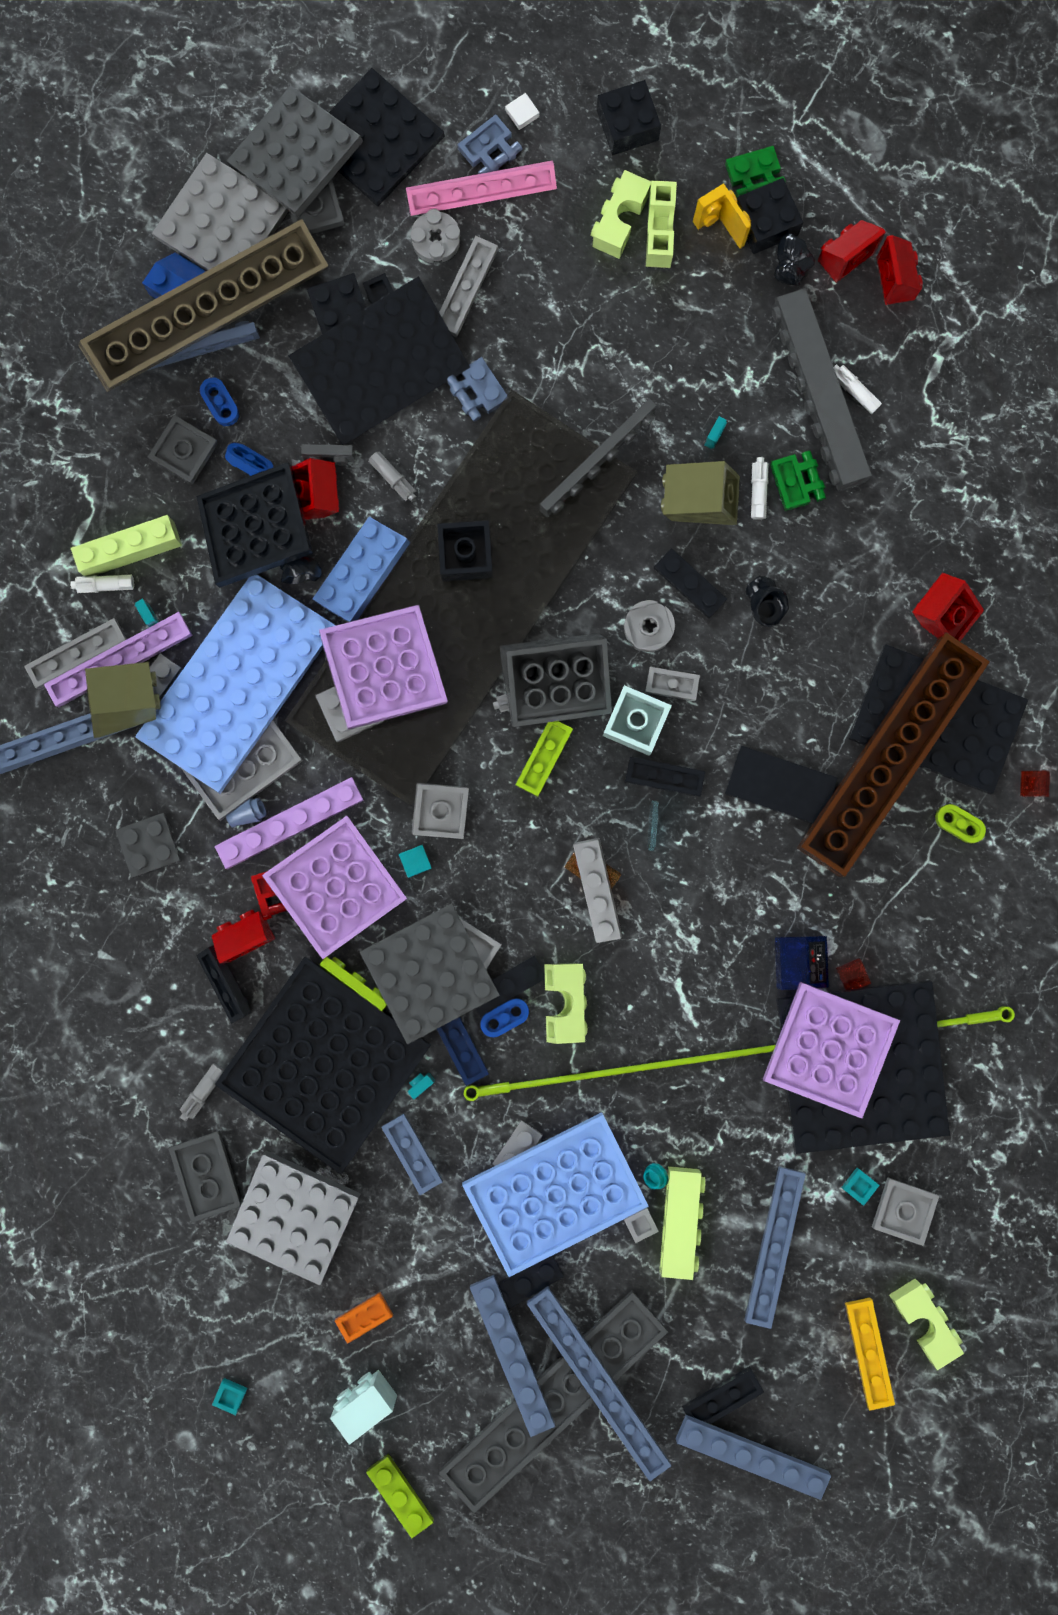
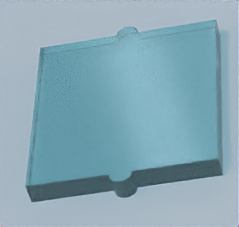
(652, 831)

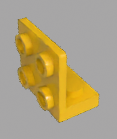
(723, 205)

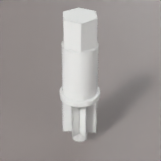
(856, 389)
(759, 489)
(102, 583)

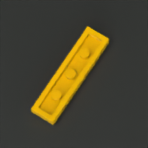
(869, 1354)

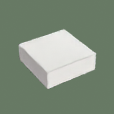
(522, 111)

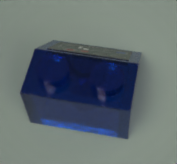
(801, 960)

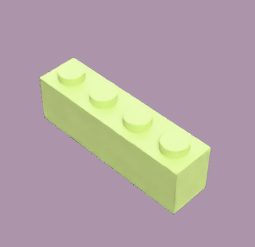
(126, 546)
(681, 1222)

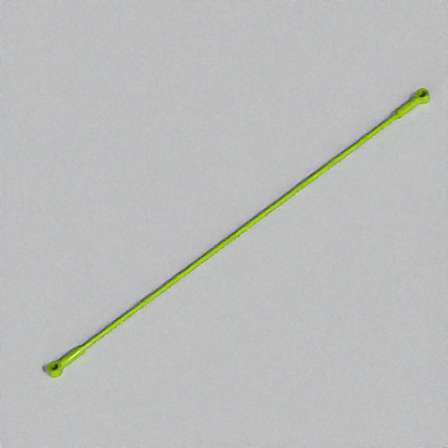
(506, 1087)

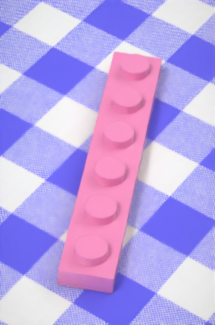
(481, 188)

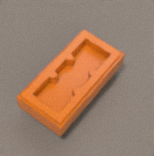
(364, 1317)

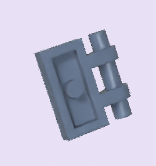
(486, 140)
(483, 384)

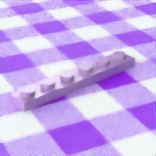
(131, 651)
(288, 823)

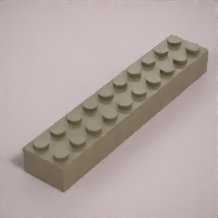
(203, 305)

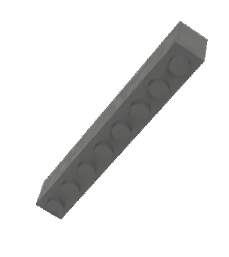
(821, 390)

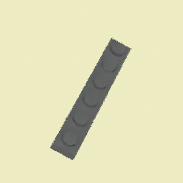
(591, 466)

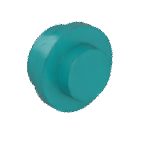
(655, 1176)

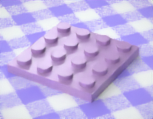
(383, 667)
(334, 887)
(831, 1050)

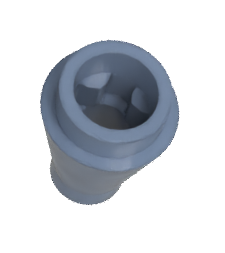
(248, 812)

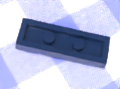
(463, 1051)

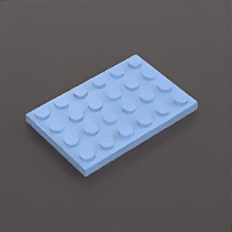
(555, 1194)

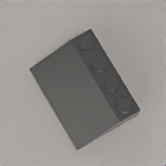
(556, 679)

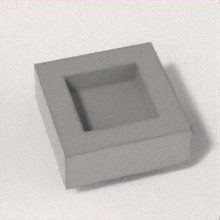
(641, 1225)

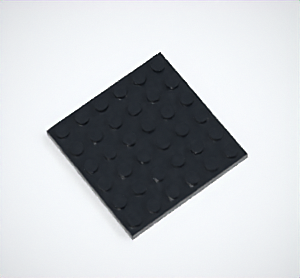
(322, 1065)
(909, 1089)

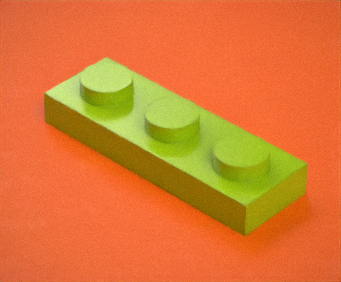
(544, 757)
(354, 981)
(400, 1496)

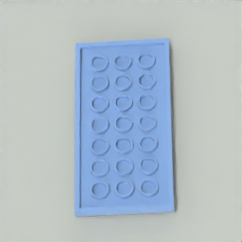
(235, 683)

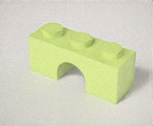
(629, 195)
(660, 224)
(569, 1024)
(939, 1342)

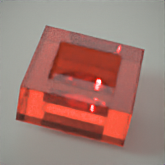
(1035, 783)
(853, 975)

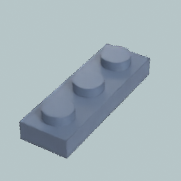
(412, 1154)

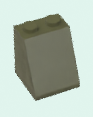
(701, 493)
(121, 697)

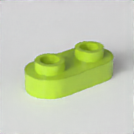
(959, 823)

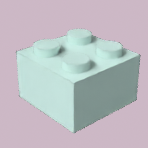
(637, 720)
(363, 1406)

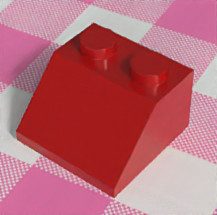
(850, 249)
(898, 271)
(317, 488)
(948, 608)
(241, 937)

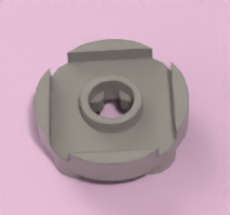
(430, 223)
(656, 614)

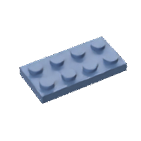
(361, 570)

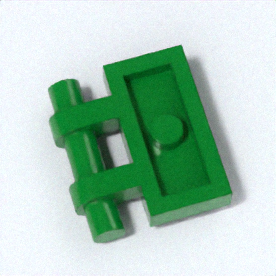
(751, 167)
(790, 481)

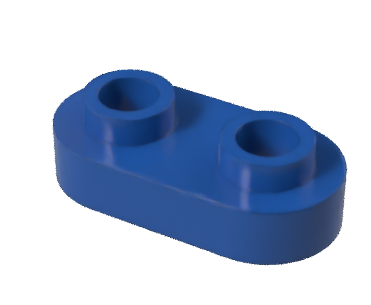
(220, 403)
(246, 459)
(504, 1017)

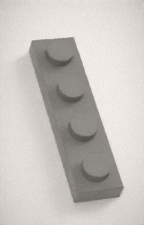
(467, 284)
(75, 653)
(597, 890)

